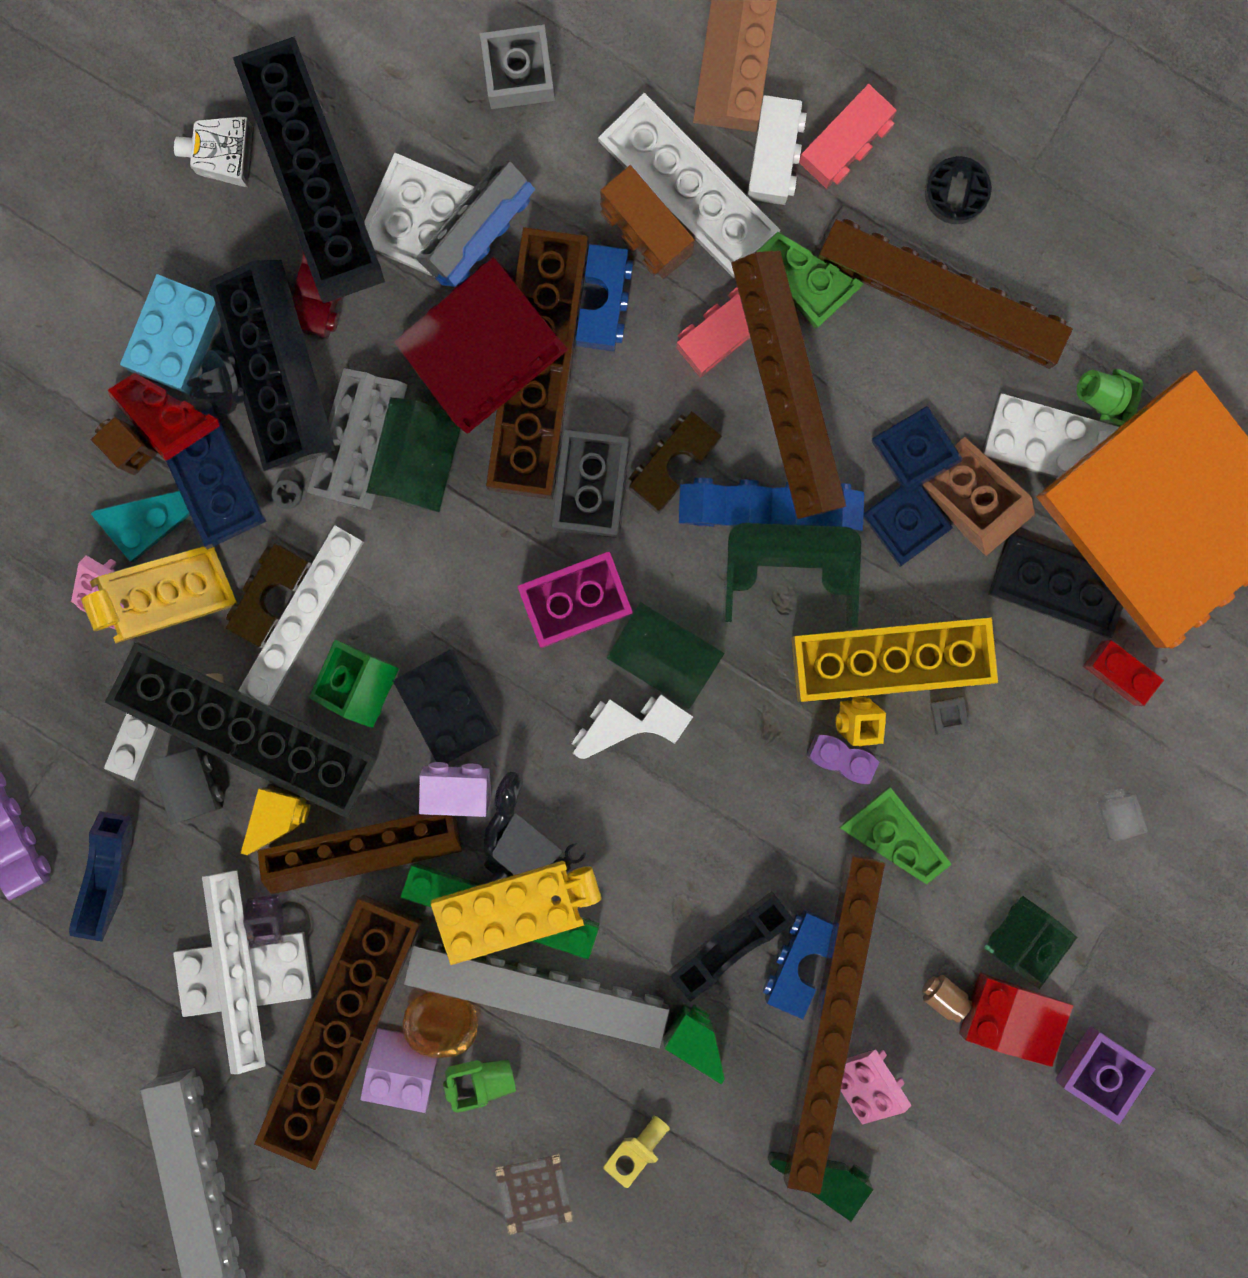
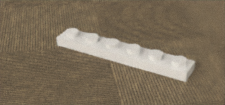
(301, 615)
(233, 972)

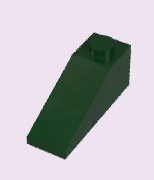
(842, 1187)

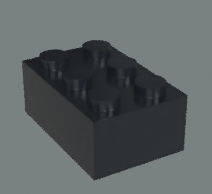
(446, 707)

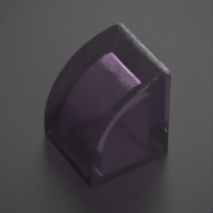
(263, 920)

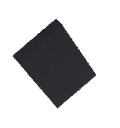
(1055, 586)

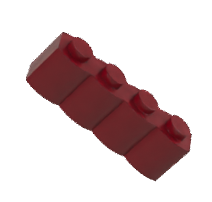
(313, 315)

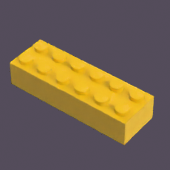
(894, 659)

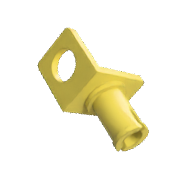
(639, 1150)

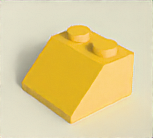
(273, 816)

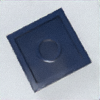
(916, 449)
(907, 523)

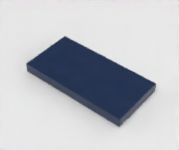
(215, 487)

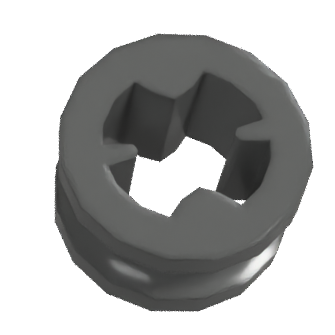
(279, 499)

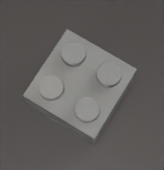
(517, 66)

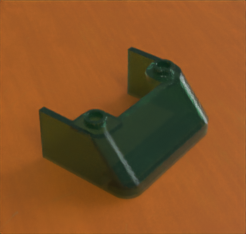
(799, 546)

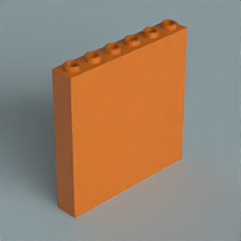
(1163, 510)

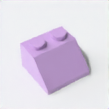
(454, 790)
(398, 1074)

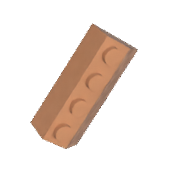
(735, 63)

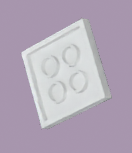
(411, 209)

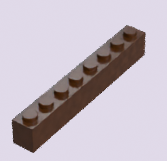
(945, 294)
(788, 383)

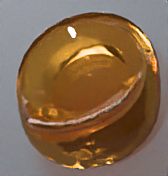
(440, 1025)

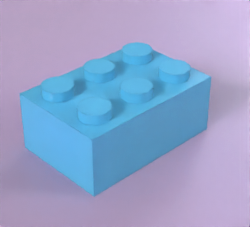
(172, 334)

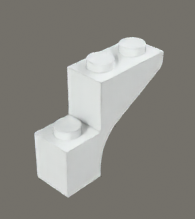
(616, 724)

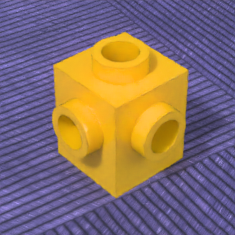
(861, 722)

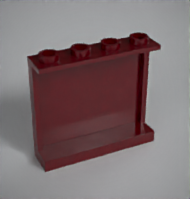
(480, 346)

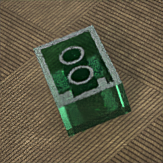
(414, 455)

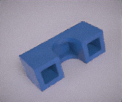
(608, 269)
(786, 988)

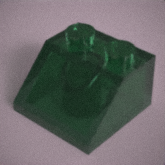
(1030, 942)

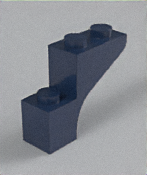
(103, 878)

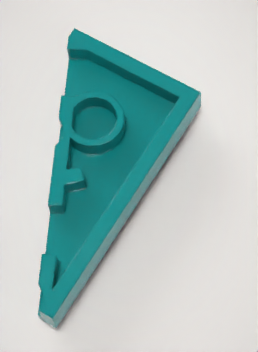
(142, 523)

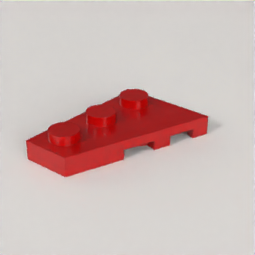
(160, 417)

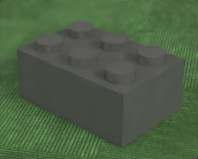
(590, 483)

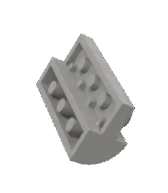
(356, 431)

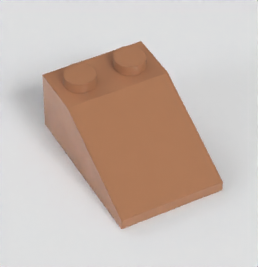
(980, 498)

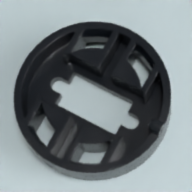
(972, 172)

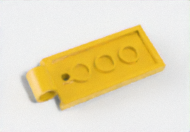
(159, 594)
(513, 910)

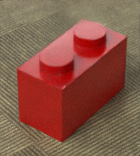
(1123, 673)

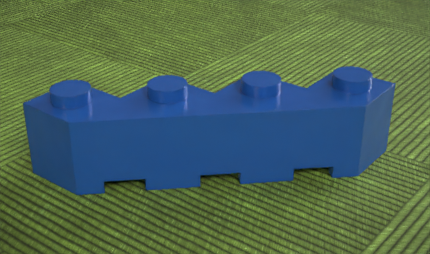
(749, 503)

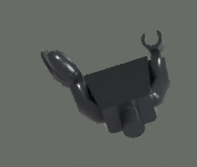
(512, 842)

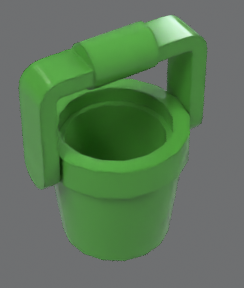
(1111, 394)
(489, 1082)

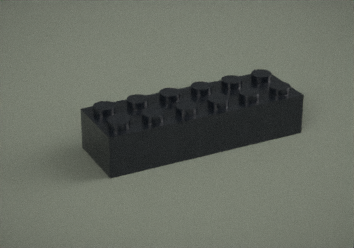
(272, 364)

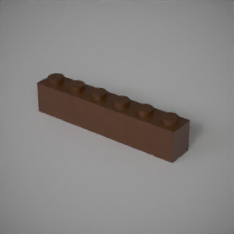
(358, 851)

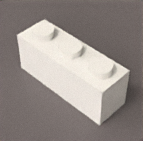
(776, 150)

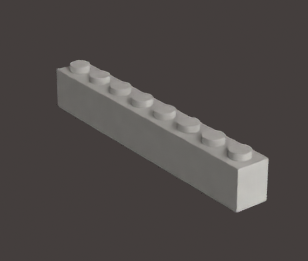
(539, 994)

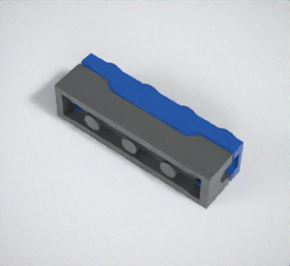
(476, 224)

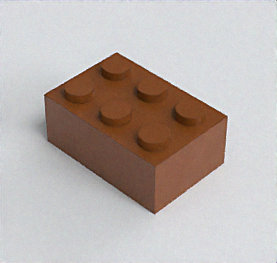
(646, 223)

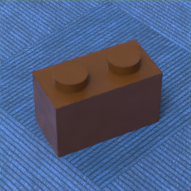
(123, 445)

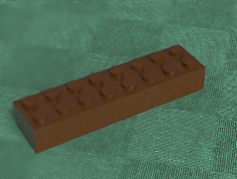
(532, 420)
(338, 1032)

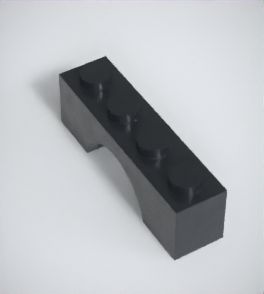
(730, 944)

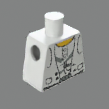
(219, 149)

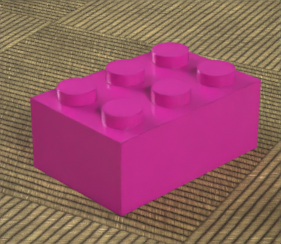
(575, 600)

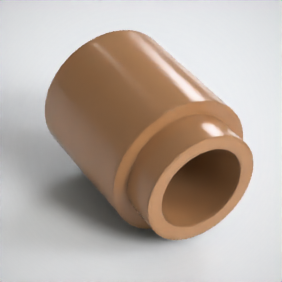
(946, 998)

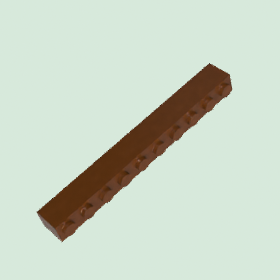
(833, 1023)

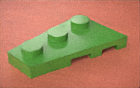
(814, 285)
(896, 835)

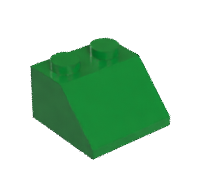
(353, 684)
(694, 1041)

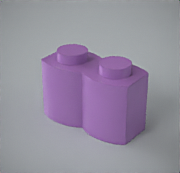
(849, 762)

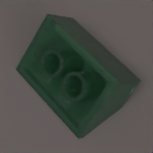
(665, 655)

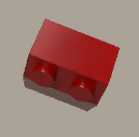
(1015, 1020)

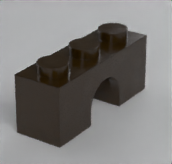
(690, 438)
(251, 617)

